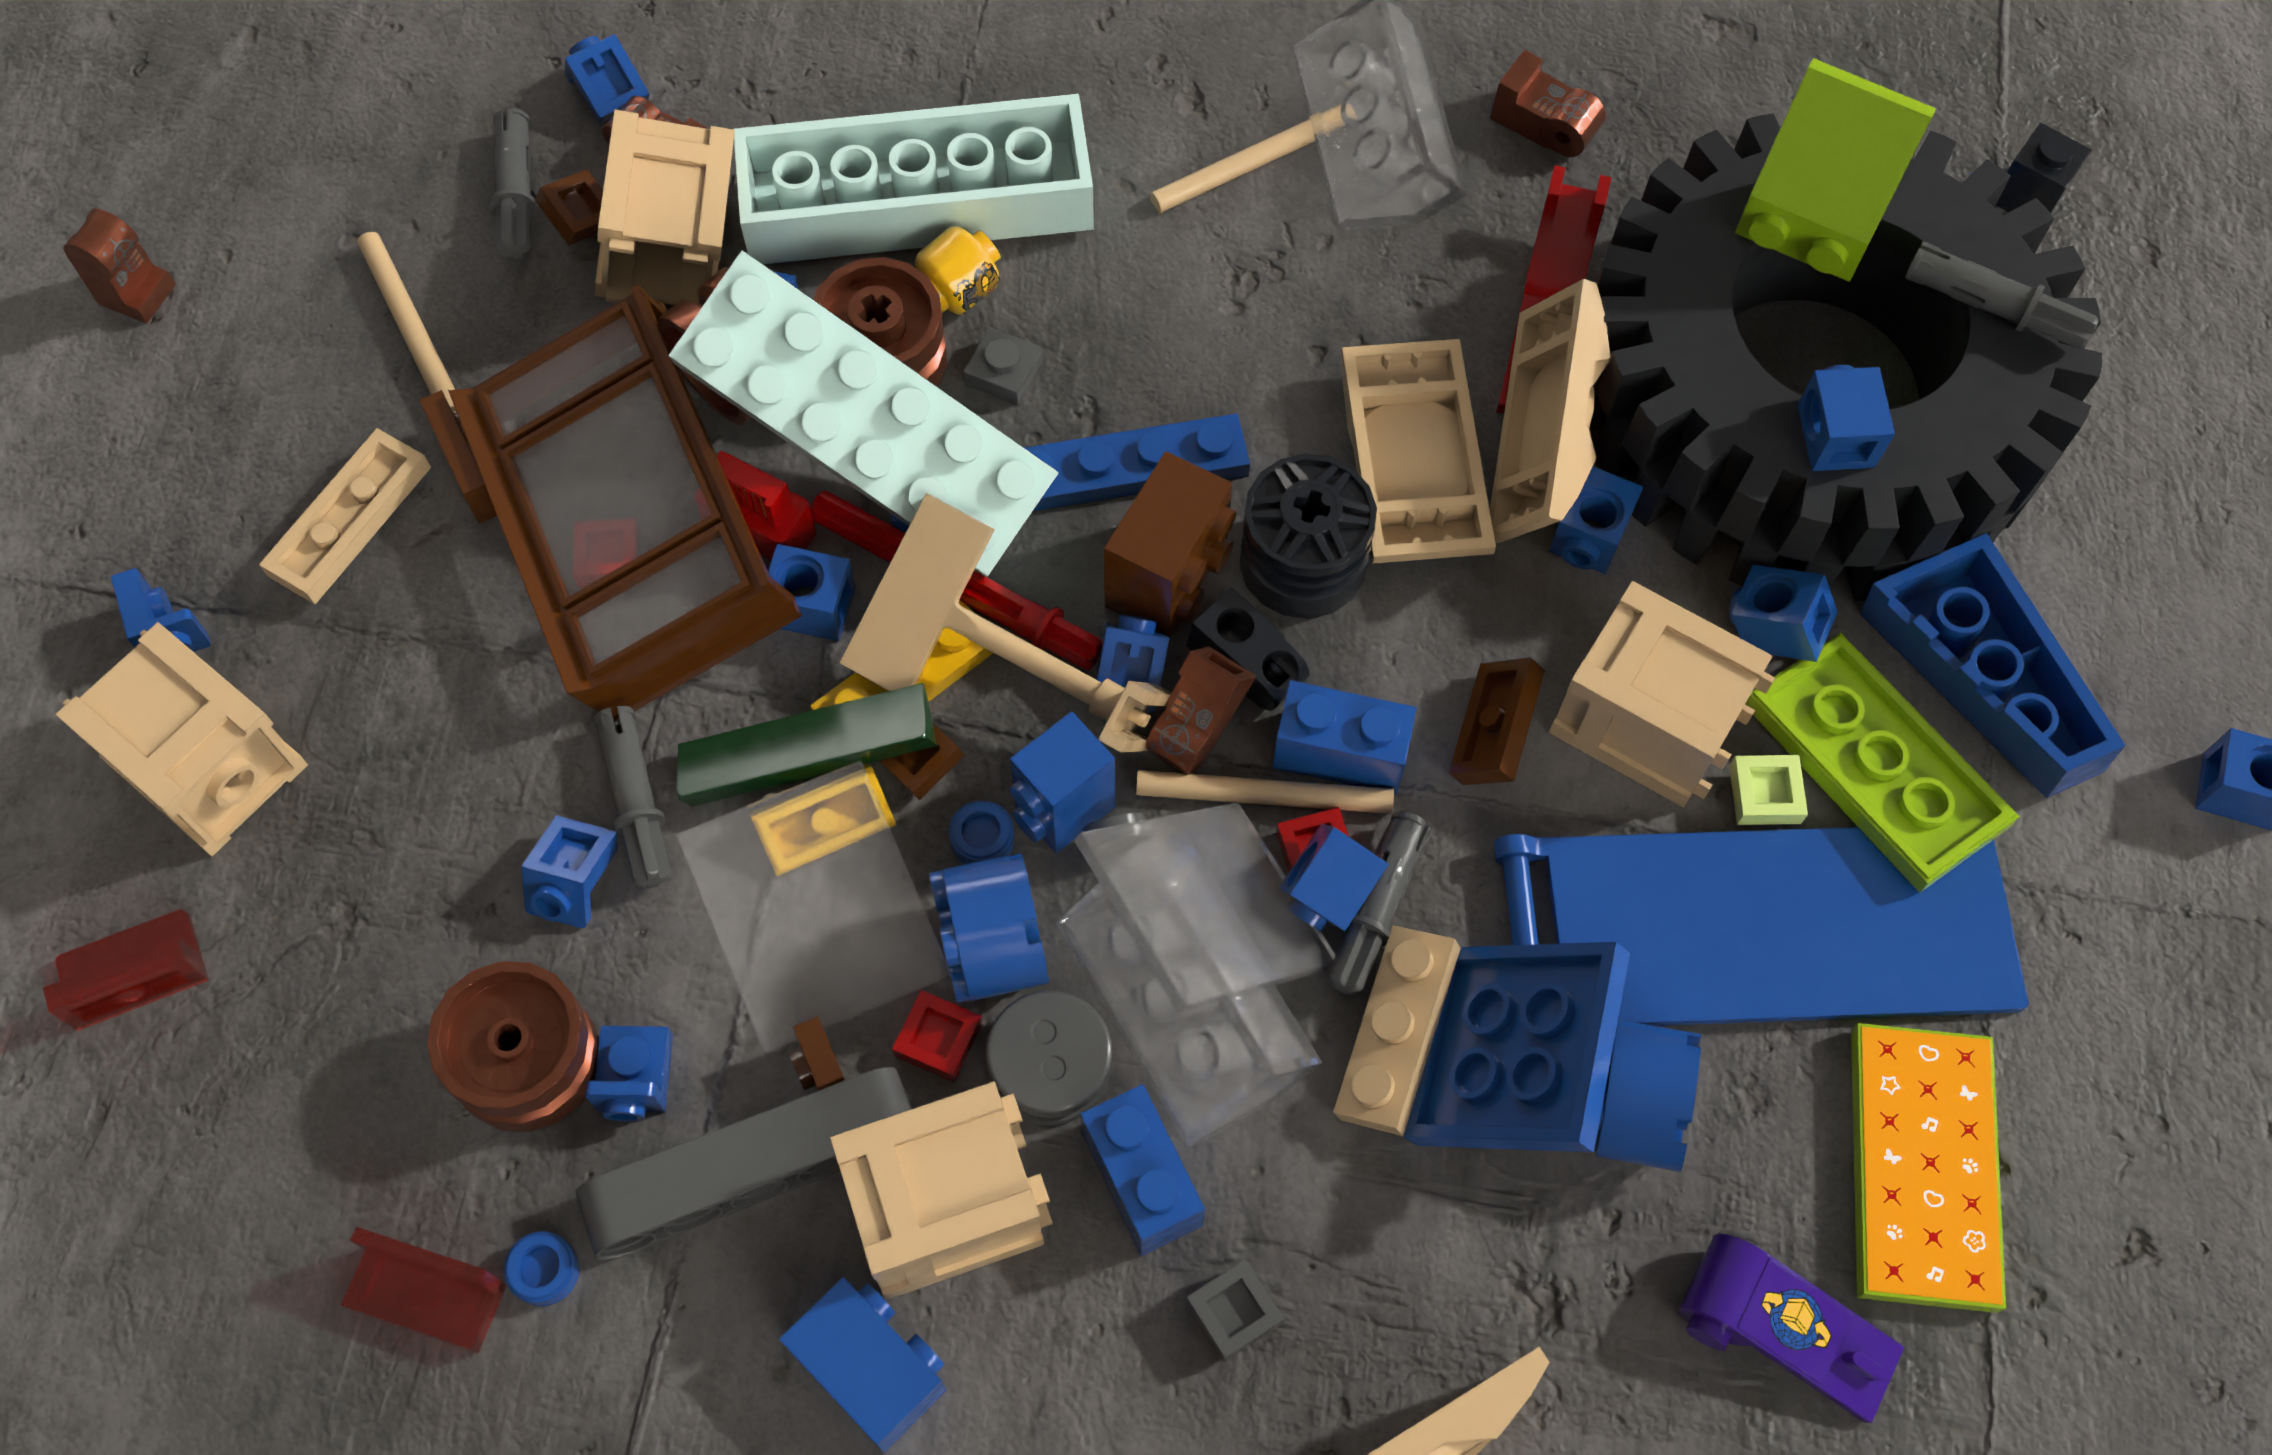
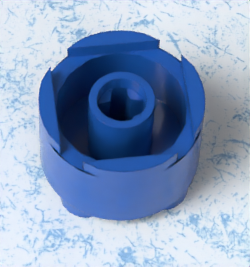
(989, 928)
(1649, 1095)

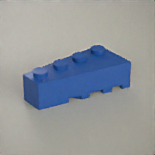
(1996, 663)

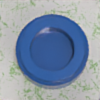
(981, 832)
(541, 1268)

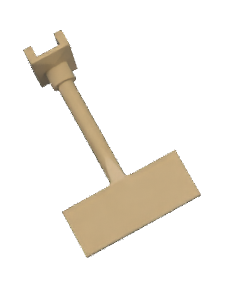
(922, 599)

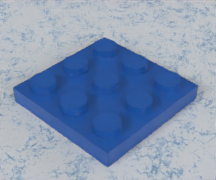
(1522, 1048)

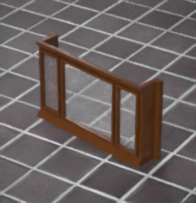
(619, 511)

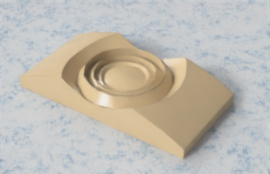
(1549, 411)
(1417, 450)
(1475, 1416)

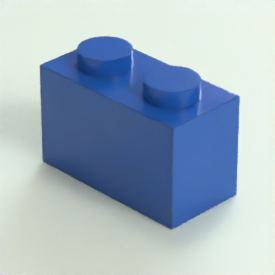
(1343, 736)
(1062, 783)
(1142, 1170)
(865, 1362)

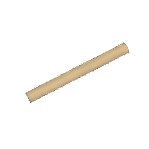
(1238, 164)
(405, 315)
(1265, 791)

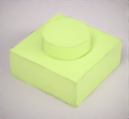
(1768, 790)

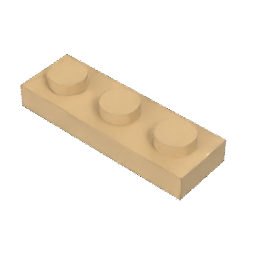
(345, 516)
(1397, 1030)

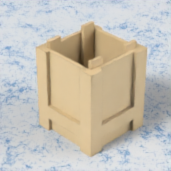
(662, 208)
(1661, 694)
(183, 738)
(942, 1189)

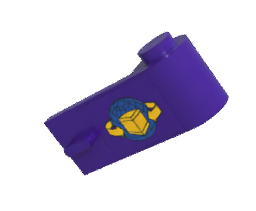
(1760, 1303)

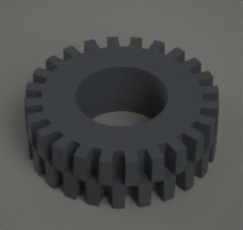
(1729, 437)

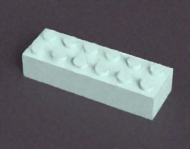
(912, 176)
(856, 406)

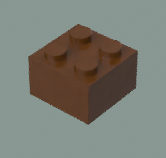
(1169, 544)

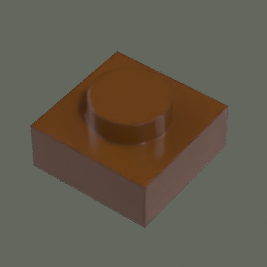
(572, 205)
(925, 768)
(815, 1059)

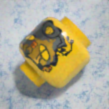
(960, 268)

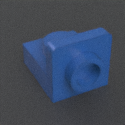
(603, 75)
(144, 607)
(1132, 652)
(565, 870)
(631, 1072)

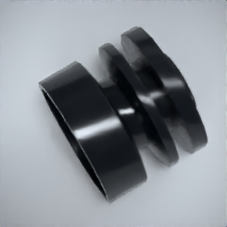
(1299, 564)

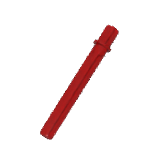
(1025, 617)

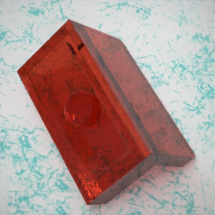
(126, 971)
(423, 1291)

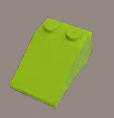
(1833, 169)

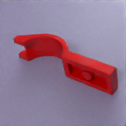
(1561, 246)

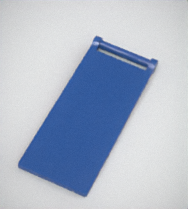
(1774, 925)

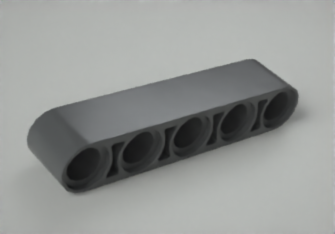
(732, 1166)

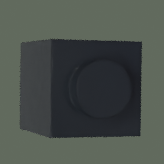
(2043, 169)

